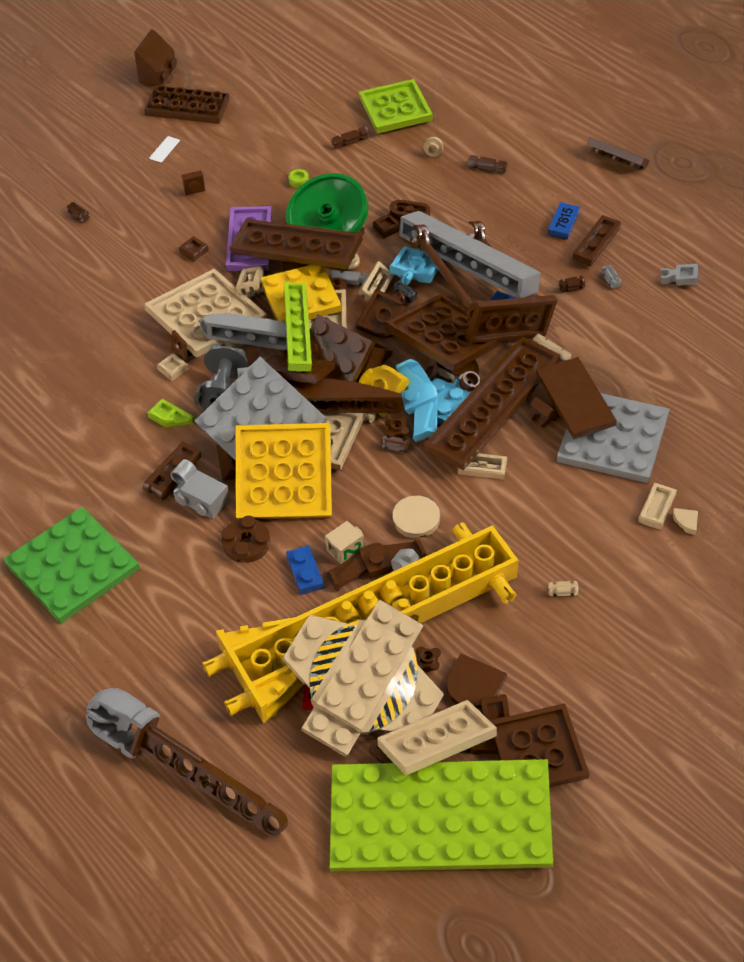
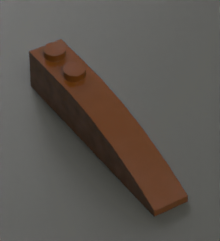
(349, 397)

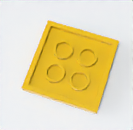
(320, 291)

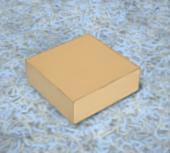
(172, 367)

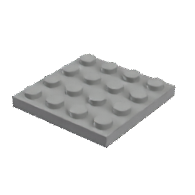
(255, 399)
(624, 449)

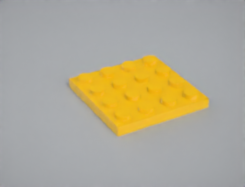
(283, 471)

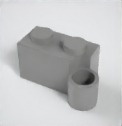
(199, 490)

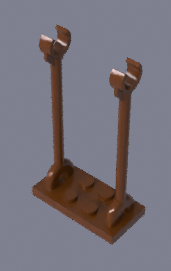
(494, 318)

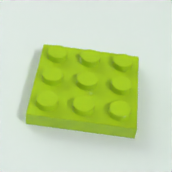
(395, 106)

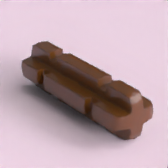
(350, 137)
(487, 163)

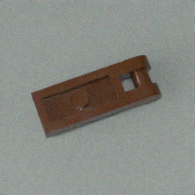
(162, 473)

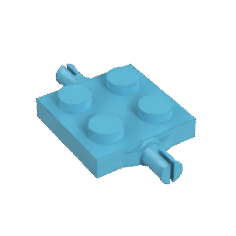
(413, 265)
(449, 398)

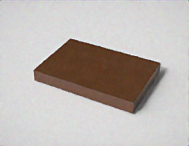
(319, 369)

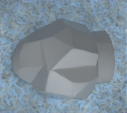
(403, 558)

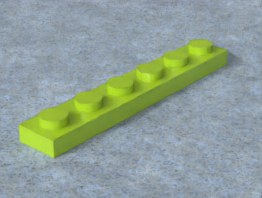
(297, 327)

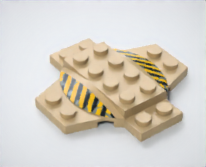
(361, 676)

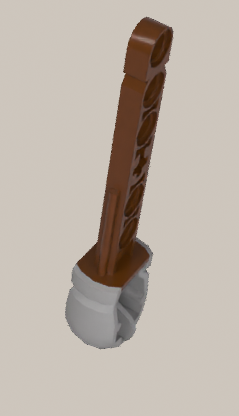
(111, 718)

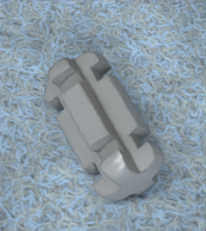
(611, 276)

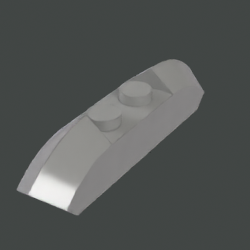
(245, 330)

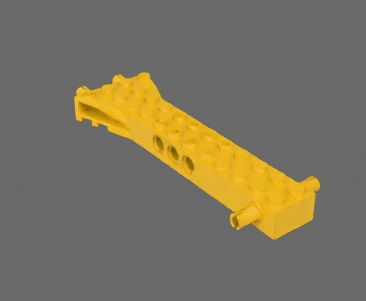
(417, 590)

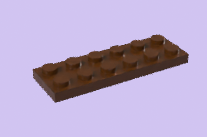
(296, 243)

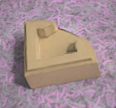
(686, 519)

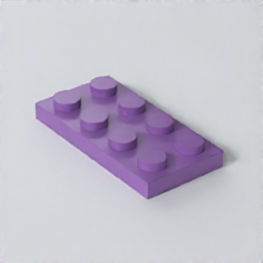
(237, 218)

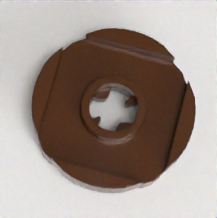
(243, 528)

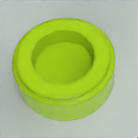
(298, 177)

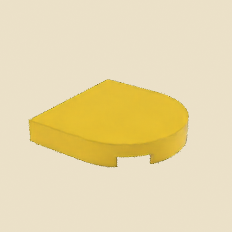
(385, 378)

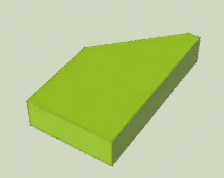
(169, 415)

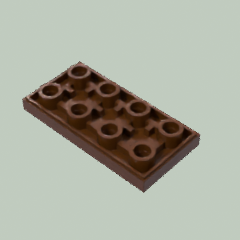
(187, 104)
(576, 398)

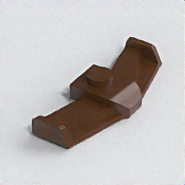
(373, 559)

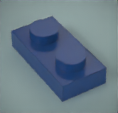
(304, 570)

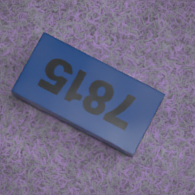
(564, 220)

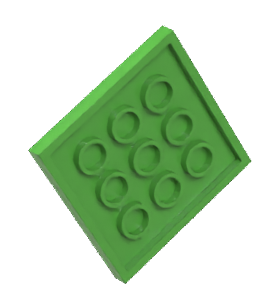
(71, 564)

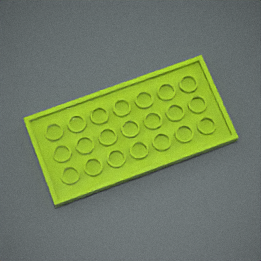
(441, 816)

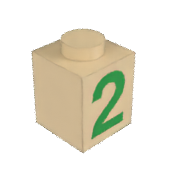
(344, 542)

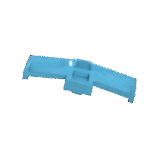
(419, 398)

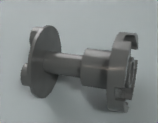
(223, 363)

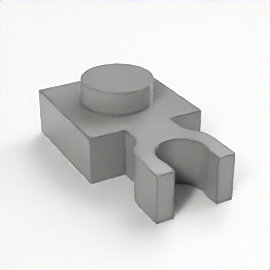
(682, 275)

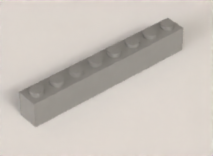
(474, 256)

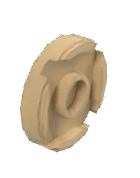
(416, 516)

